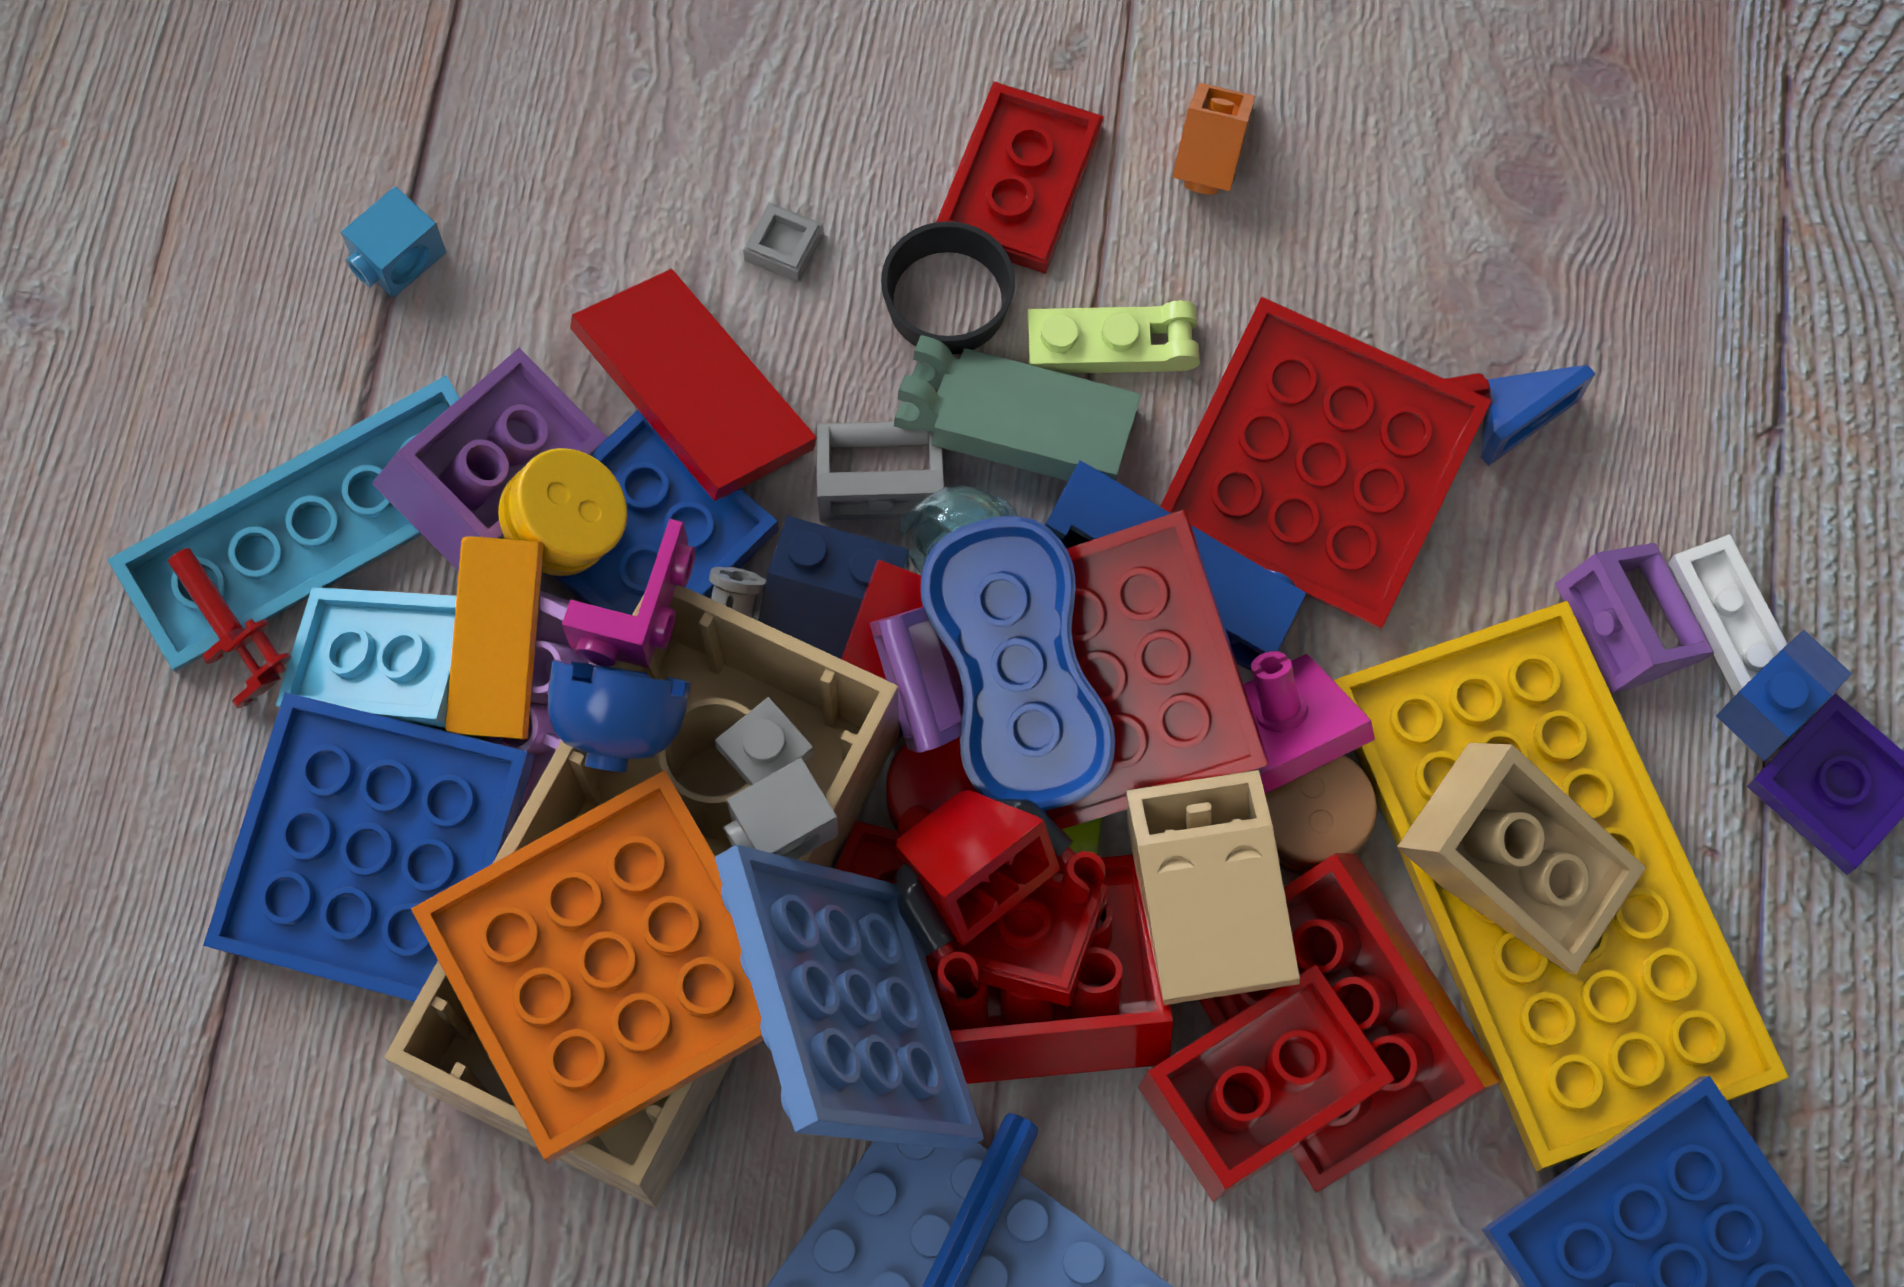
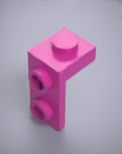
(609, 635)

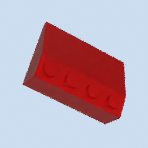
(1397, 1003)
(1111, 1020)

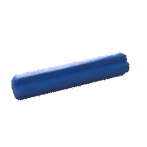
(983, 1203)

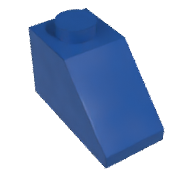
(1783, 695)

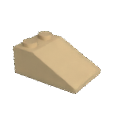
(1522, 853)

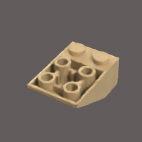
(1211, 887)

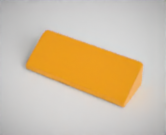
(494, 637)

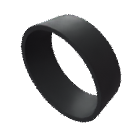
(951, 238)

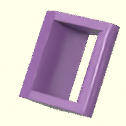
(1617, 624)
(925, 676)

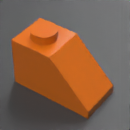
(1213, 138)

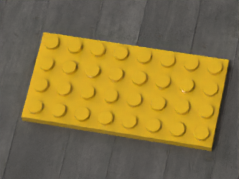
(1660, 984)

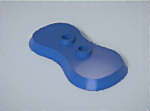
(1005, 613)

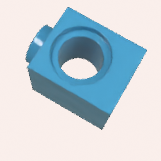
(392, 243)

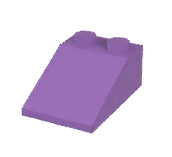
(460, 463)

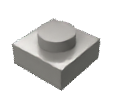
(763, 743)

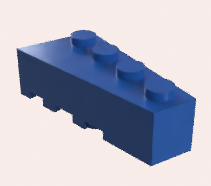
(1253, 601)

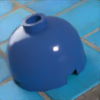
(614, 712)

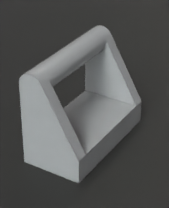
(874, 492)

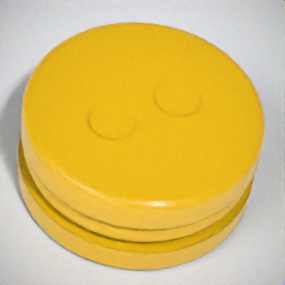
(567, 505)

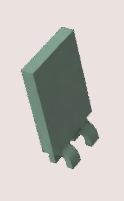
(1015, 412)

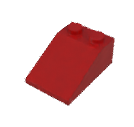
(1264, 1082)

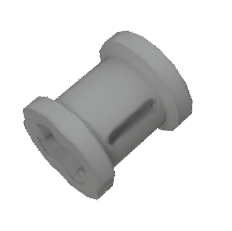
(737, 587)

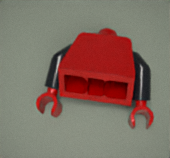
(973, 866)

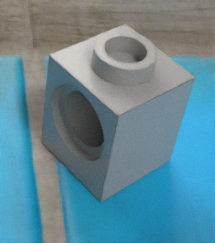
(782, 814)

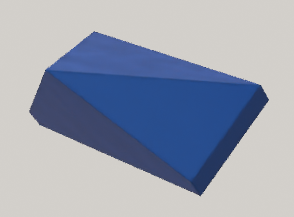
(1527, 404)

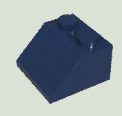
(821, 582)

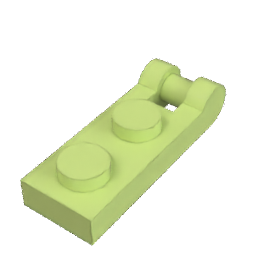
(1113, 339)

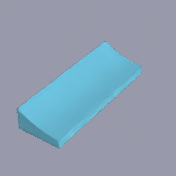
(281, 531)

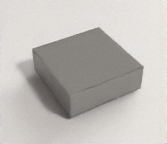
(783, 242)

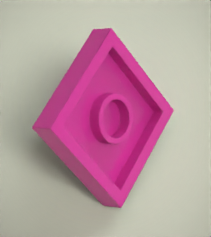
(1301, 717)

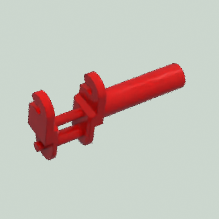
(229, 629)

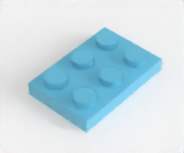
(375, 653)

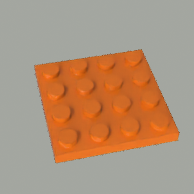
(598, 965)

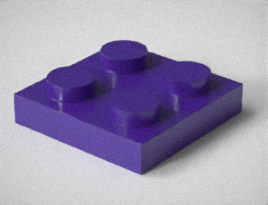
(1837, 784)

